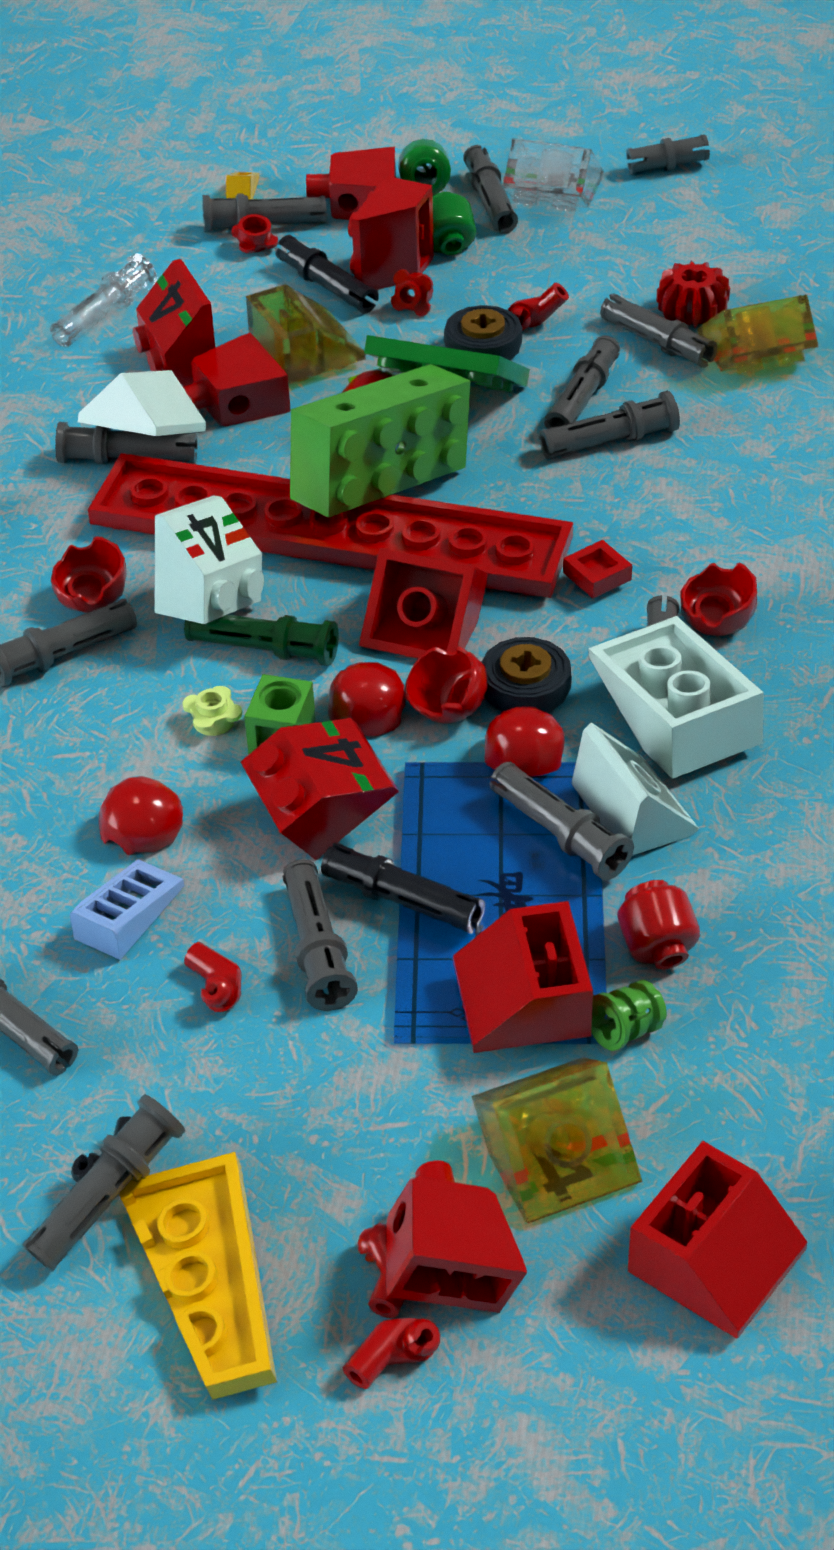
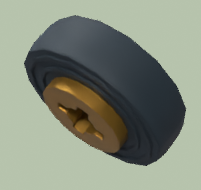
(484, 331)
(527, 674)

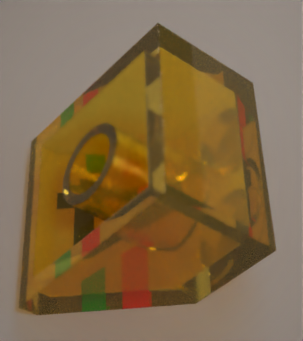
(762, 334)
(558, 1137)

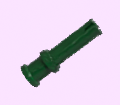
(283, 637)

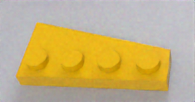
(206, 1263)

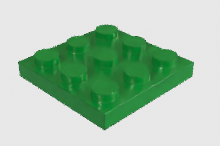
(481, 368)

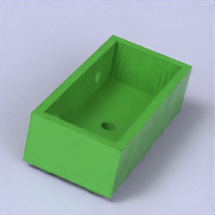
(348, 441)

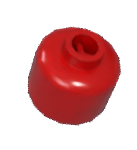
(658, 924)

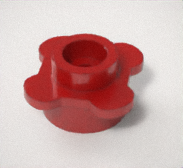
(254, 234)
(420, 284)

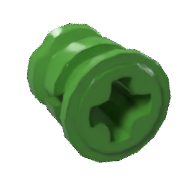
(627, 1014)

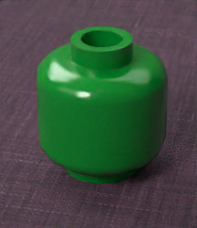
(417, 155)
(452, 223)

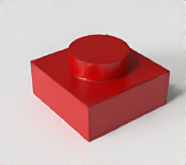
(597, 569)

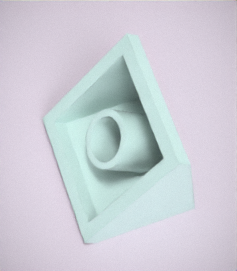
(144, 404)
(627, 793)

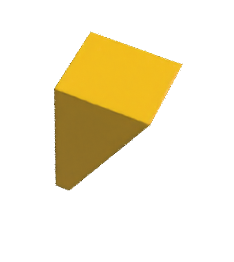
(241, 183)

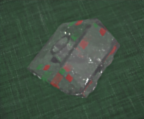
(551, 174)

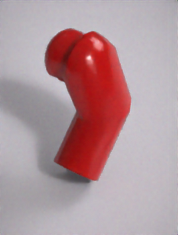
(536, 310)
(221, 975)
(373, 1242)
(391, 1344)

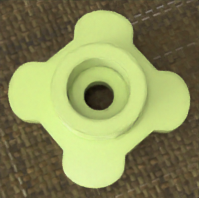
(212, 710)

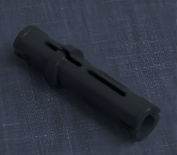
(314, 266)
(382, 879)

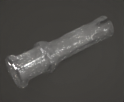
(115, 291)

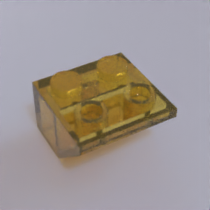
(300, 333)

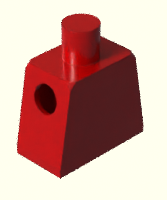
(352, 178)
(239, 382)
(450, 1244)

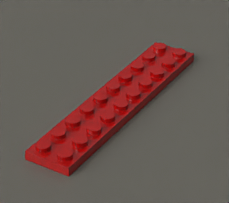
(513, 548)

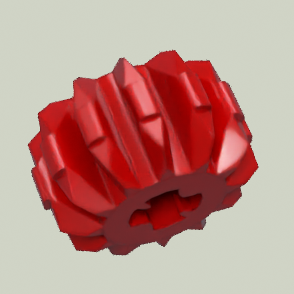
(692, 293)

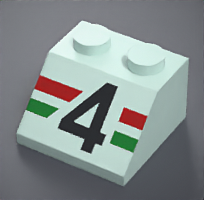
(204, 562)

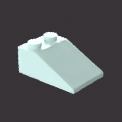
(680, 696)

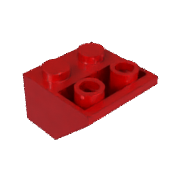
(392, 232)
(525, 980)
(715, 1240)

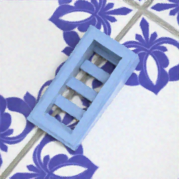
(117, 936)

